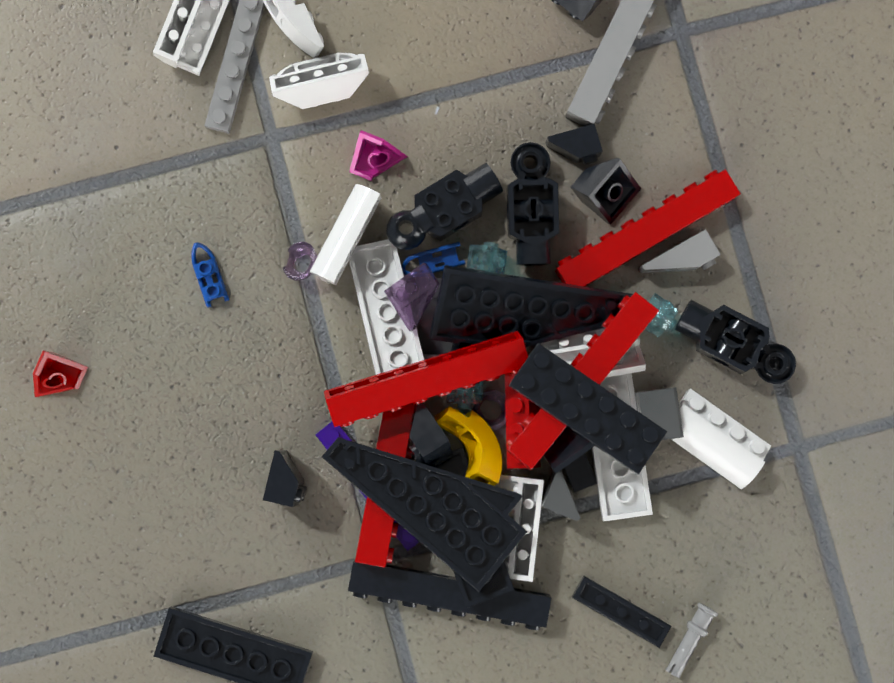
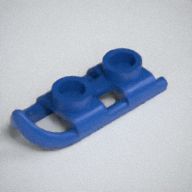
(449, 257)
(206, 269)

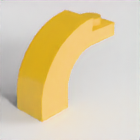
(479, 441)

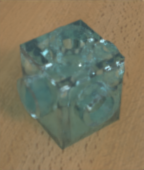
(487, 258)
(664, 318)
(466, 397)

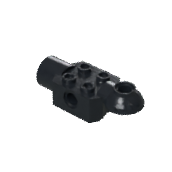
(532, 206)
(445, 207)
(735, 341)

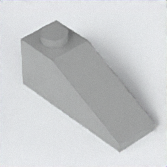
(689, 255)

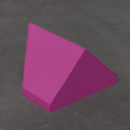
(373, 156)

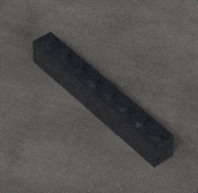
(443, 592)

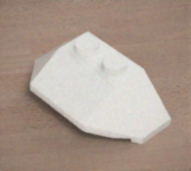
(320, 80)

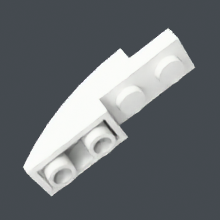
(296, 24)

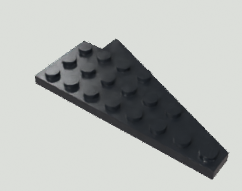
(489, 304)
(446, 512)

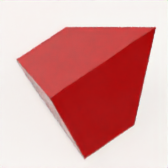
(56, 374)

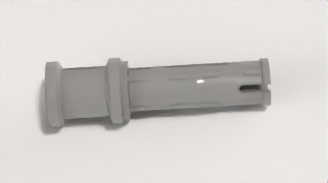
(696, 629)

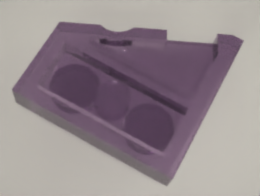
(413, 294)

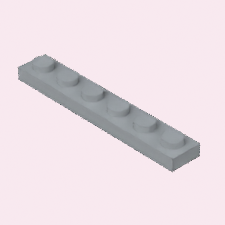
(234, 65)

